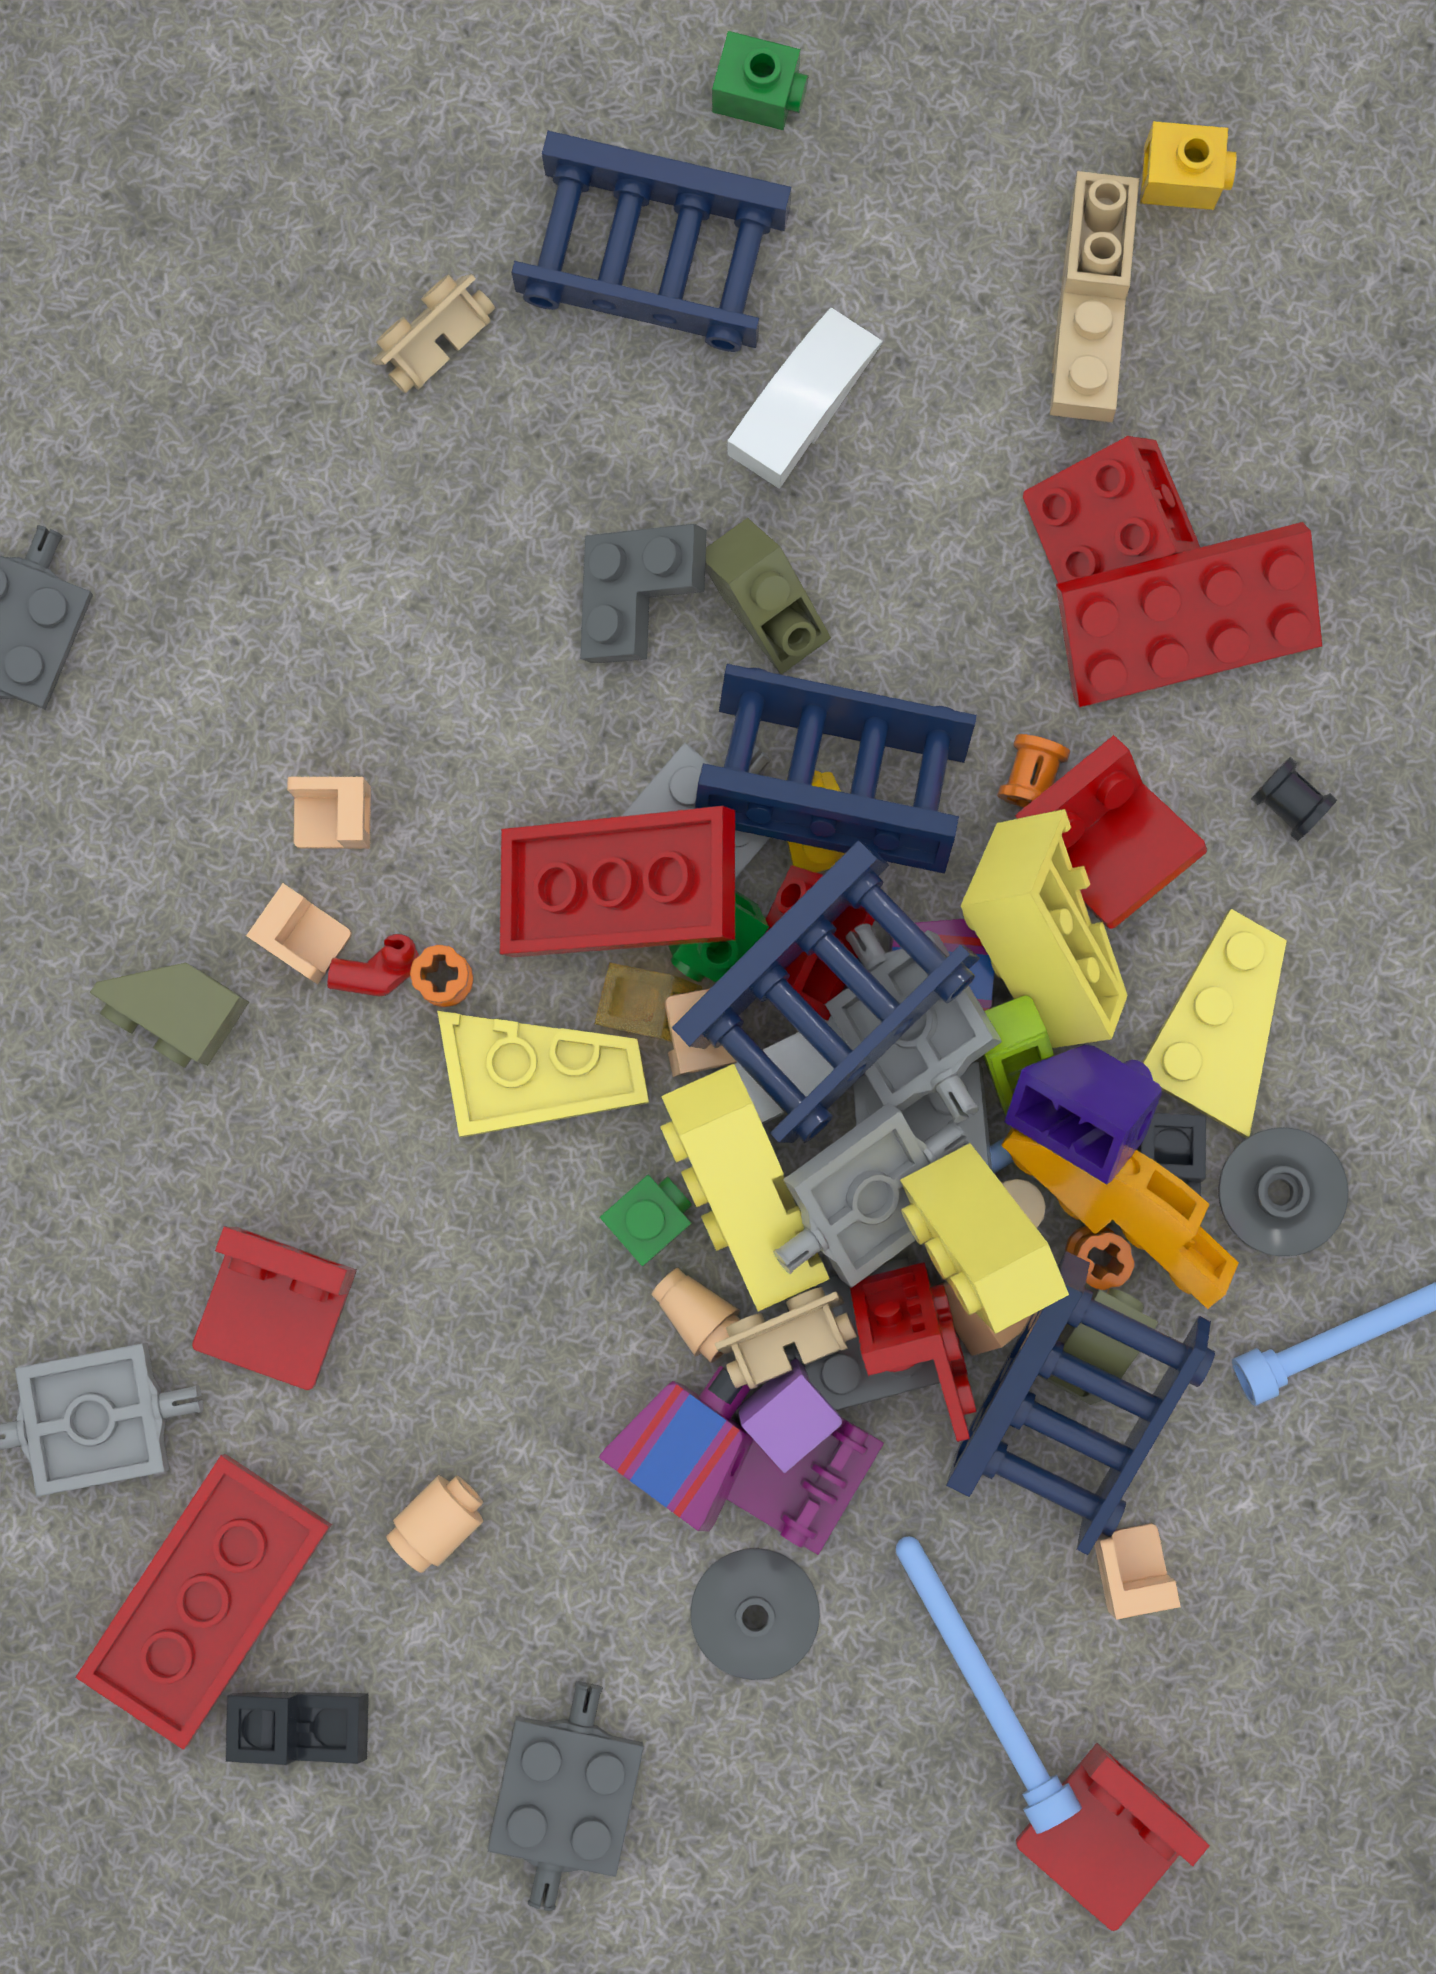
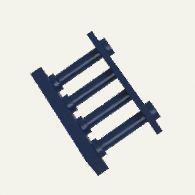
(635, 181)
(826, 817)
(762, 975)
(1042, 1354)

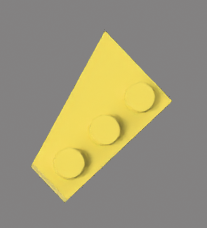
(1220, 1025)
(535, 1074)

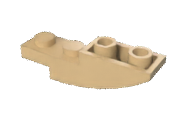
(1094, 297)

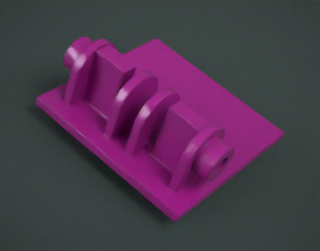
(813, 1492)

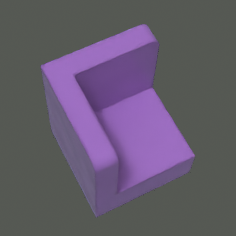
(788, 1417)

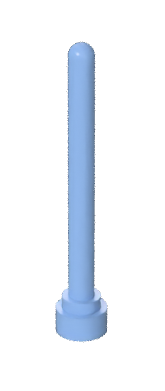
(1267, 1372)
(1046, 1797)

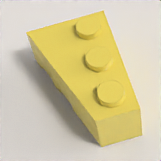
(1039, 932)
(740, 1180)
(981, 1240)

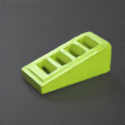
(1023, 1044)

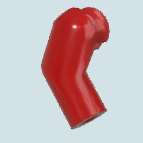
(380, 973)

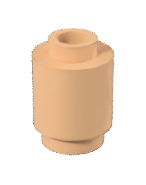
(436, 1523)

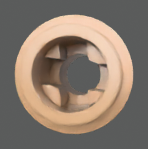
(695, 1313)

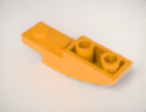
(1147, 1203)

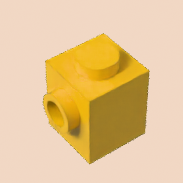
(1186, 165)

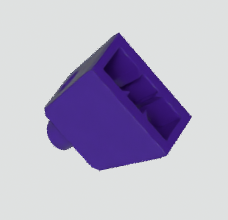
(1086, 1108)

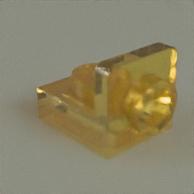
(636, 1000)

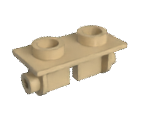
(413, 345)
(807, 1324)

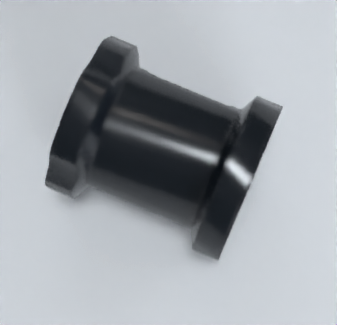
(1294, 799)

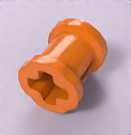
(1031, 751)
(428, 962)
(1120, 1265)

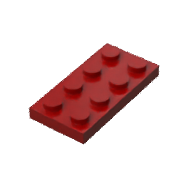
(1190, 614)
(618, 883)
(203, 1601)

